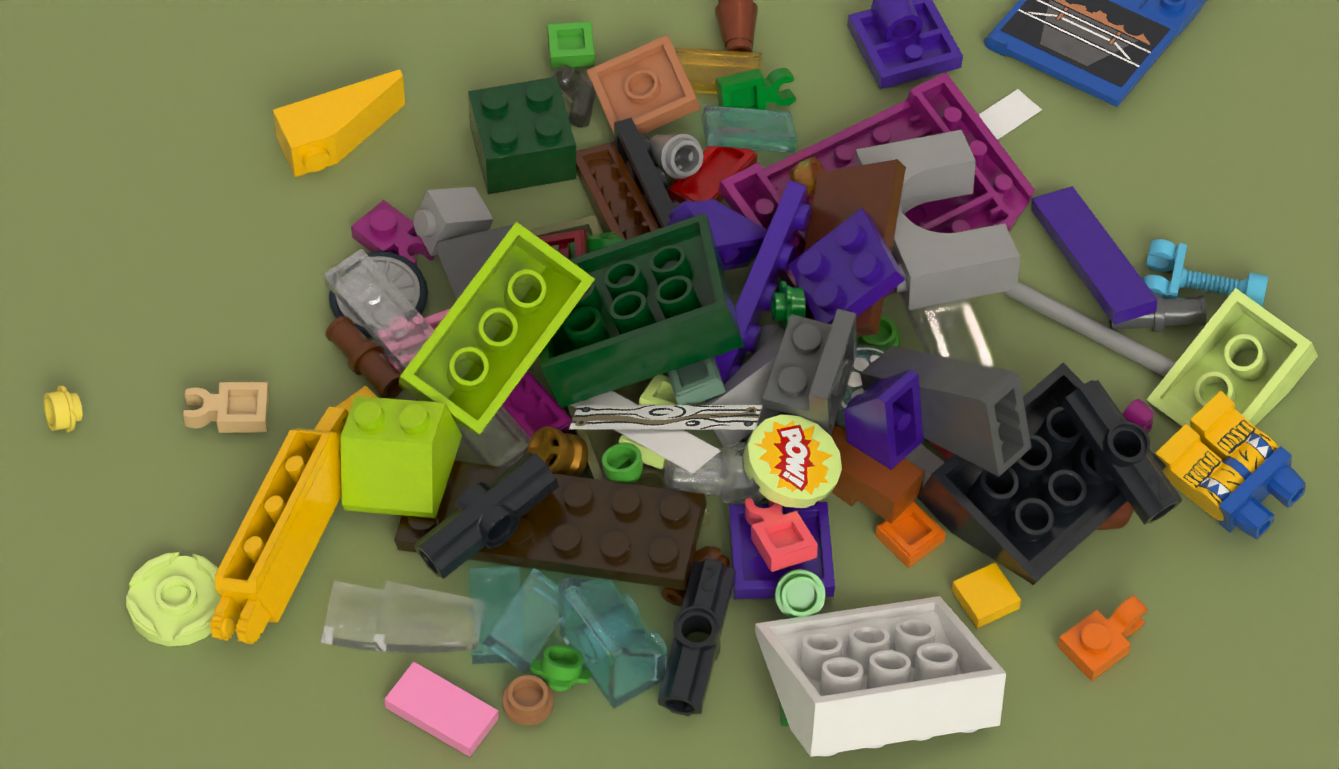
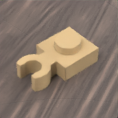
(237, 407)

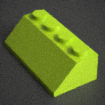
(496, 329)

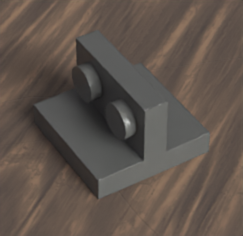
(813, 368)

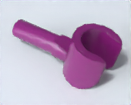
(1139, 414)

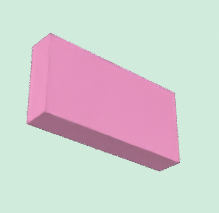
(441, 709)

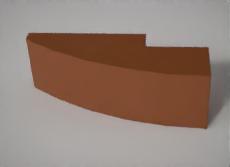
(872, 483)

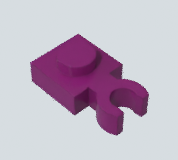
(389, 231)

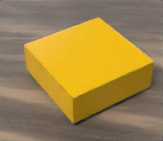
(986, 595)

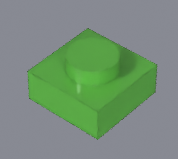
(571, 44)

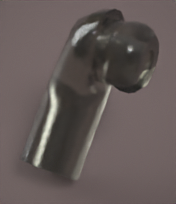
(578, 92)

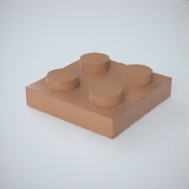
(644, 86)

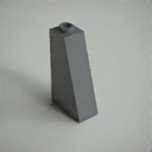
(963, 405)

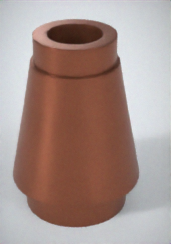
(737, 23)

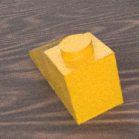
(333, 124)

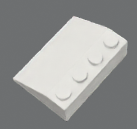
(881, 675)

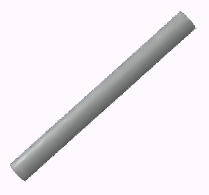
(1091, 329)

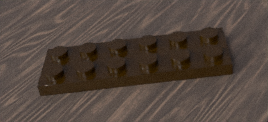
(586, 528)

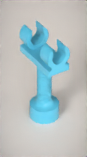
(1167, 256)

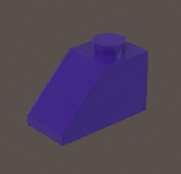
(735, 235)
(886, 419)

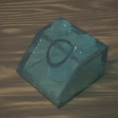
(611, 638)

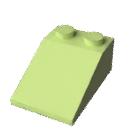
(1243, 355)

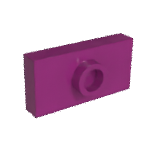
(535, 408)

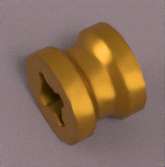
(561, 452)

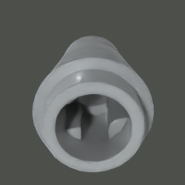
(677, 154)

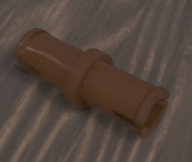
(365, 357)

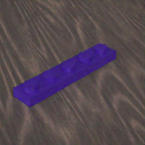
(774, 255)

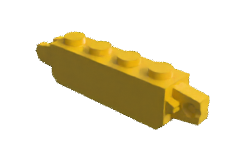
(280, 530)

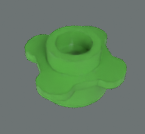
(561, 667)

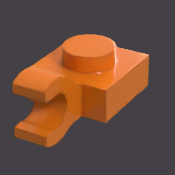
(1102, 642)

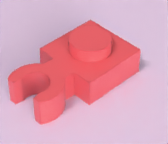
(779, 537)

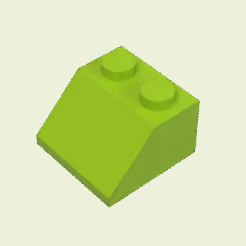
(397, 456)

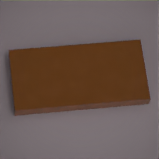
(843, 193)

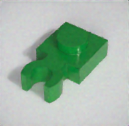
(752, 91)

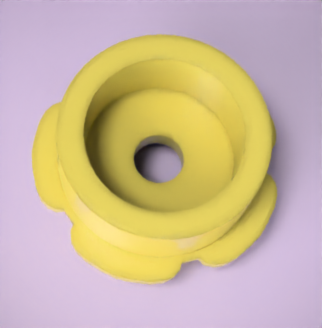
(62, 409)

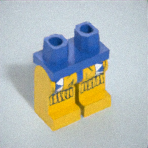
(1230, 467)

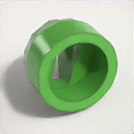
(623, 463)

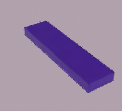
(1094, 255)

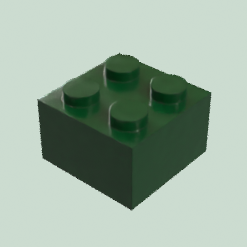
(522, 135)

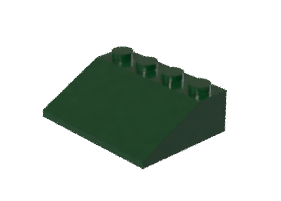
(648, 312)

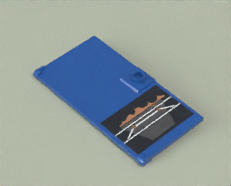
(1092, 43)

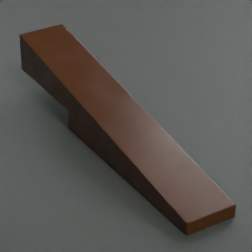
(613, 192)

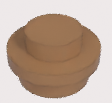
(528, 700)

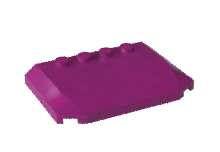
(930, 109)

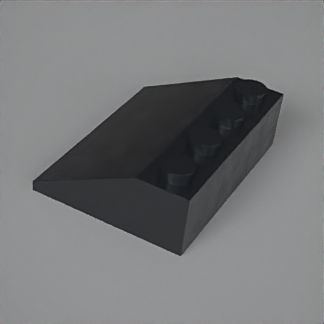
(1039, 503)

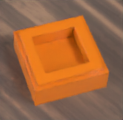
(911, 535)

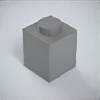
(450, 215)

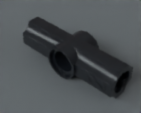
(1135, 475)
(486, 515)
(692, 662)

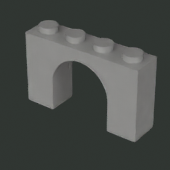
(938, 264)

